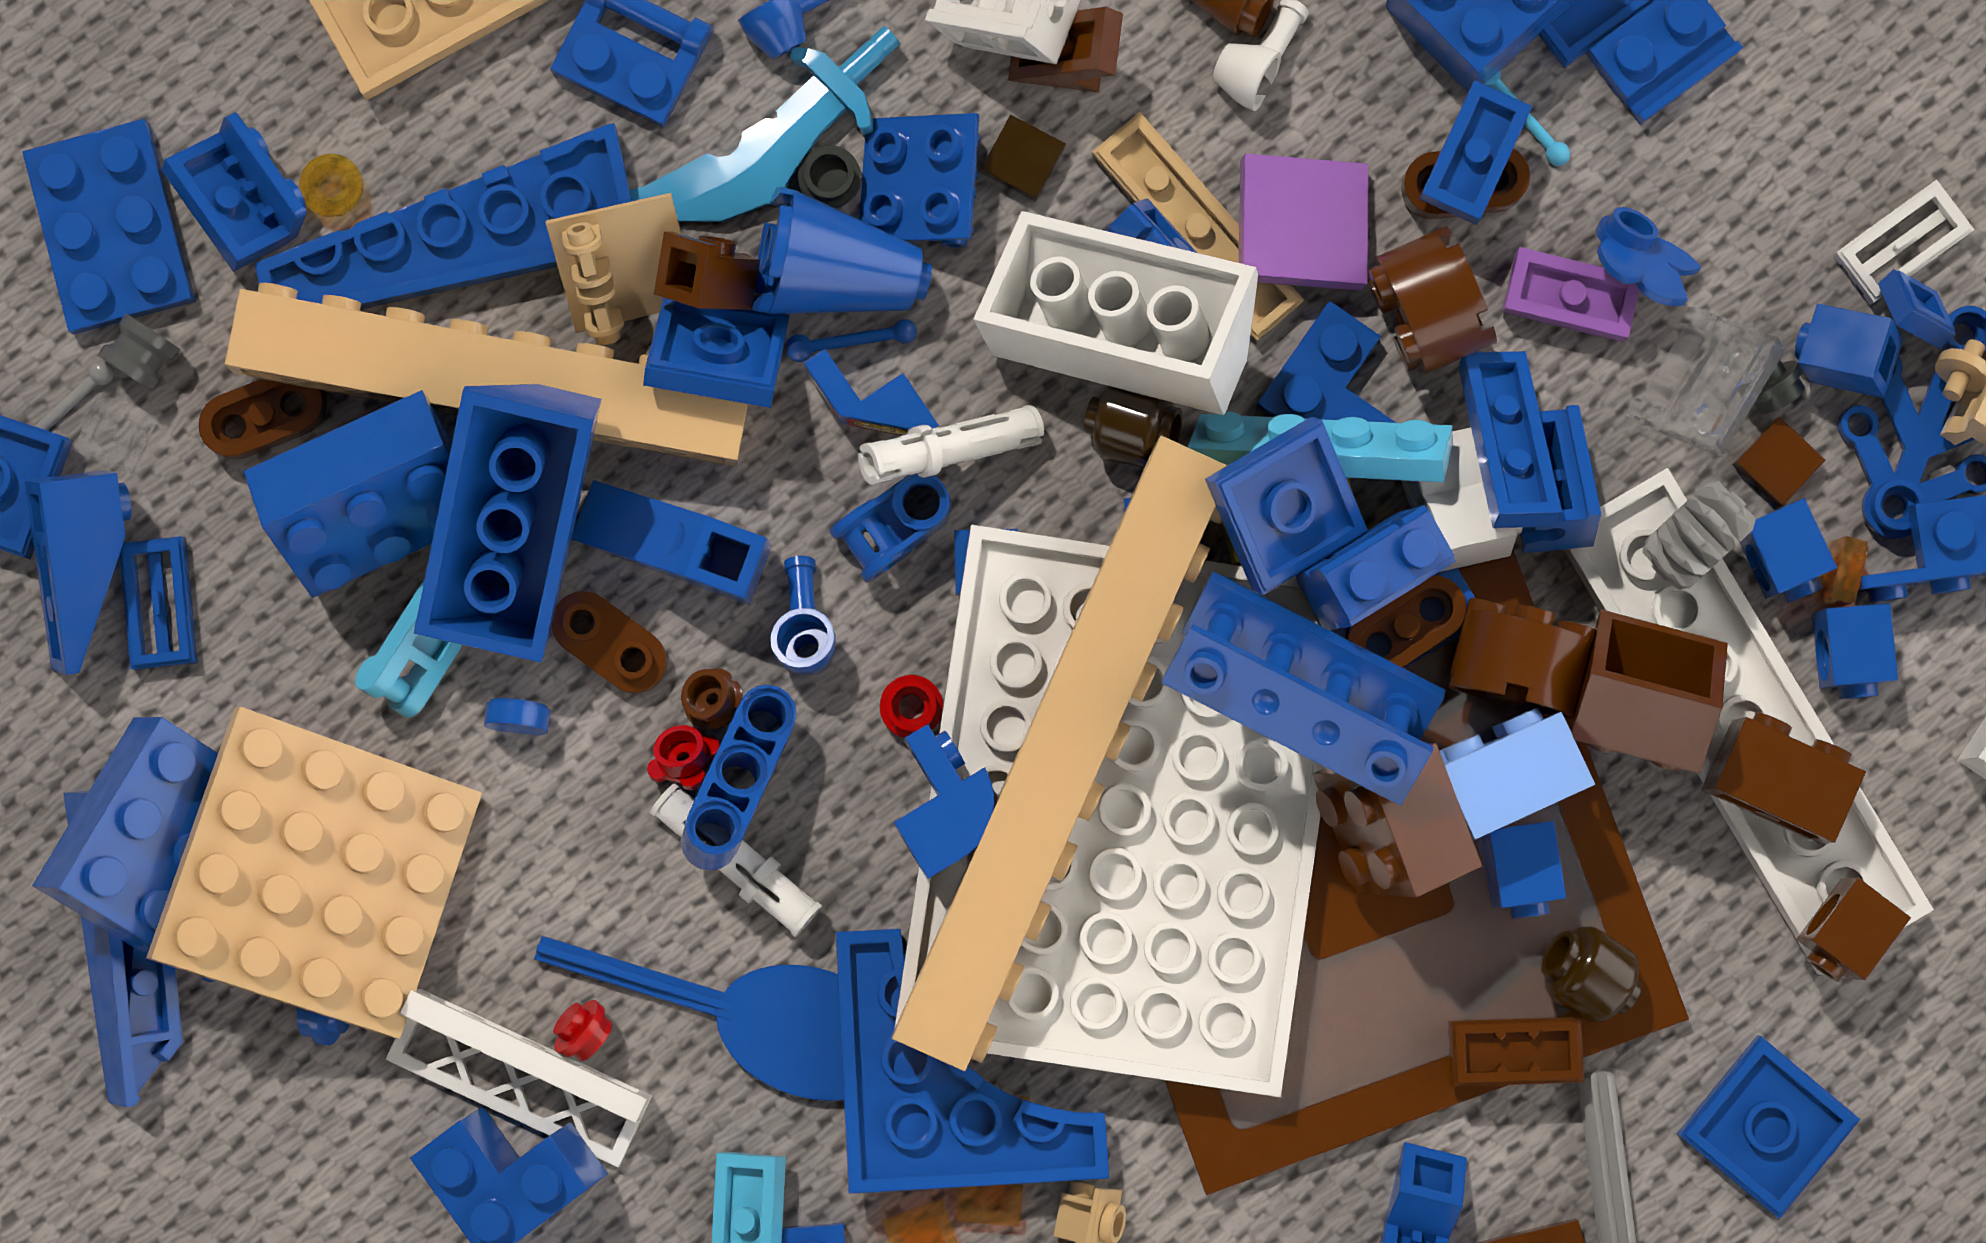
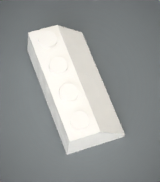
(1120, 312)

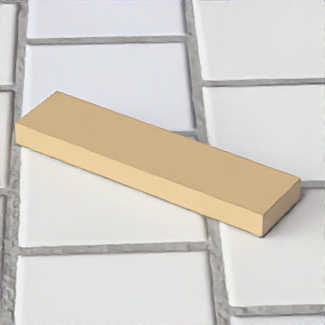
(1151, 169)

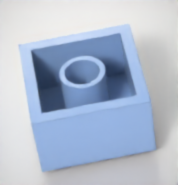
(1516, 773)

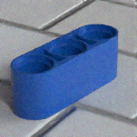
(743, 748)

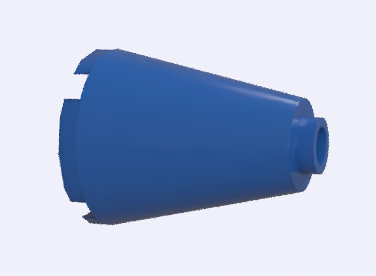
(833, 262)

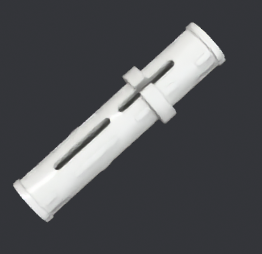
(930, 449)
(748, 869)

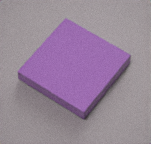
(1304, 221)

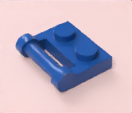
(625, 69)

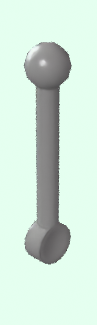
(99, 374)

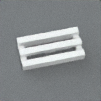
(1860, 273)

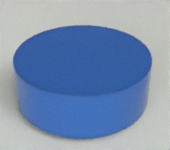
(517, 716)

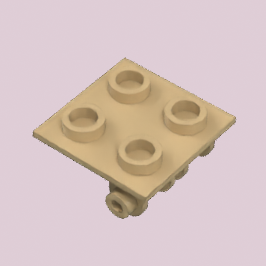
(612, 262)

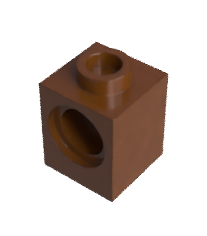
(1852, 930)

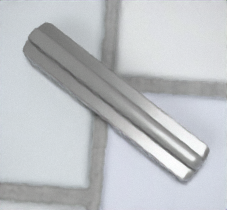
(1606, 1158)

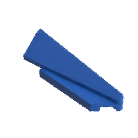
(131, 1002)

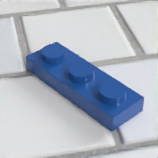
(1509, 440)

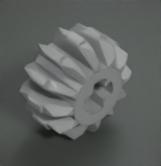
(1698, 535)

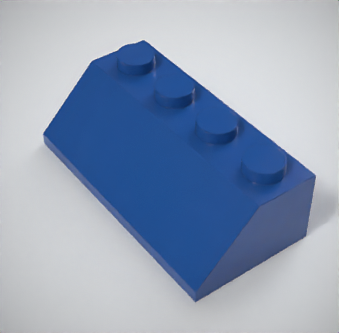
(507, 517)

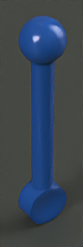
(801, 347)

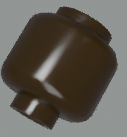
(1130, 424)
(1591, 974)

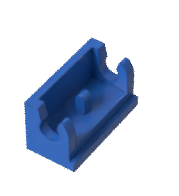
(1574, 484)

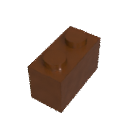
(1784, 778)

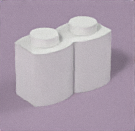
(1462, 507)

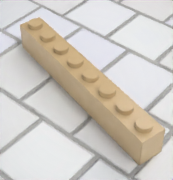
(398, 354)

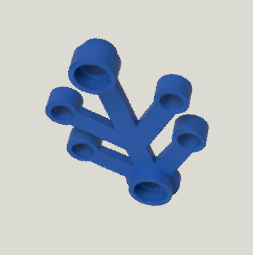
(1919, 440)

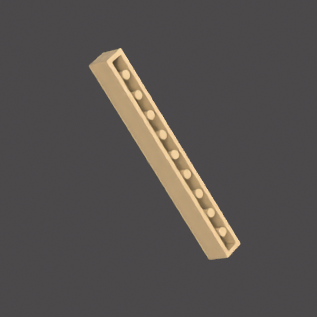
(1060, 758)

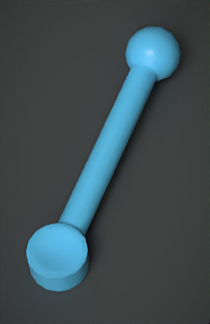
(1556, 152)

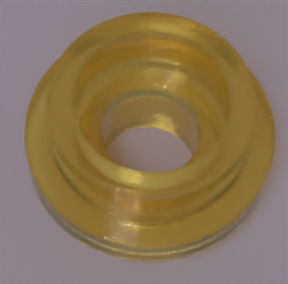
(326, 166)

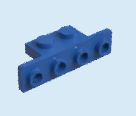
(1947, 547)

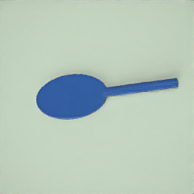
(772, 1020)

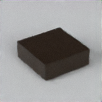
(1023, 158)

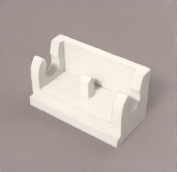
(1007, 27)

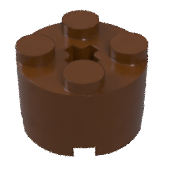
(1433, 301)
(1521, 658)

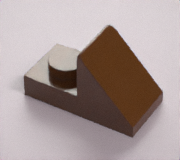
(1085, 57)

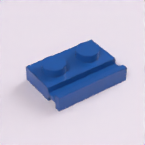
(1663, 53)

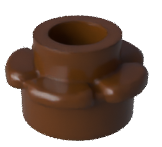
(700, 688)

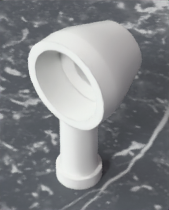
(1244, 65)

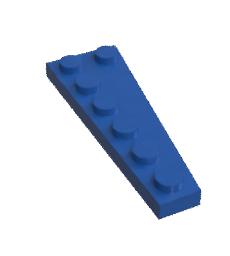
(460, 234)

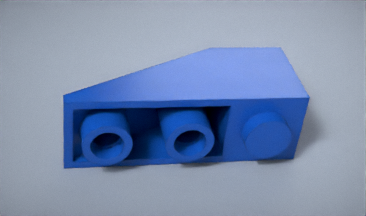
(673, 541)

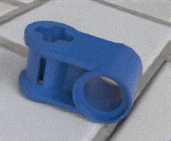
(890, 525)

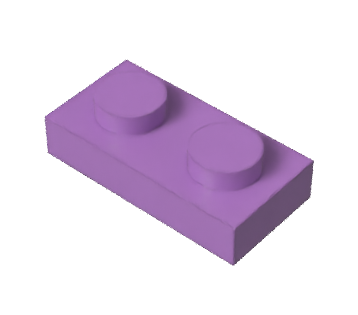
(1569, 295)

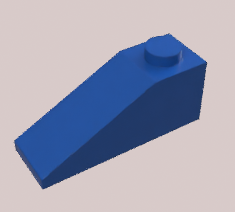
(76, 548)

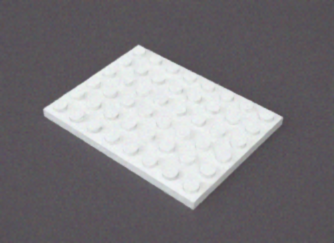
(1187, 883)

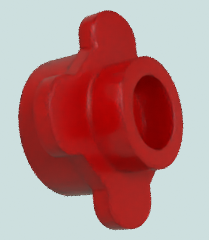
(681, 742)

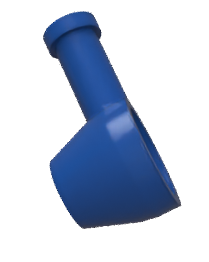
(778, 25)
(802, 622)

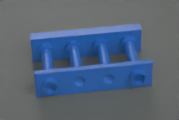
(1305, 688)

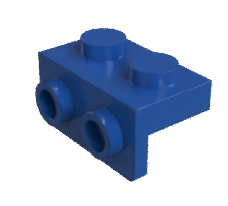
(237, 193)

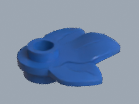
(1637, 255)

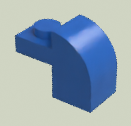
(954, 819)

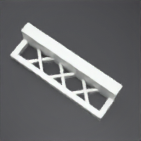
(522, 1054)

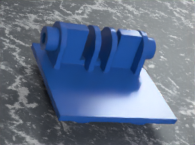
(921, 177)

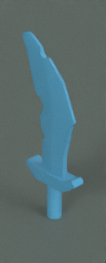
(774, 148)

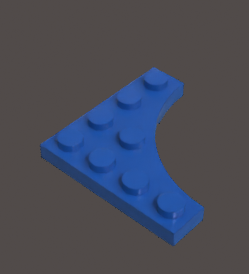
(926, 1121)

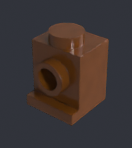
(705, 272)

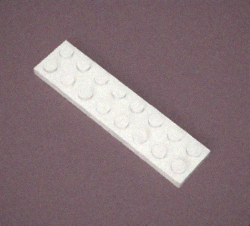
(1756, 680)

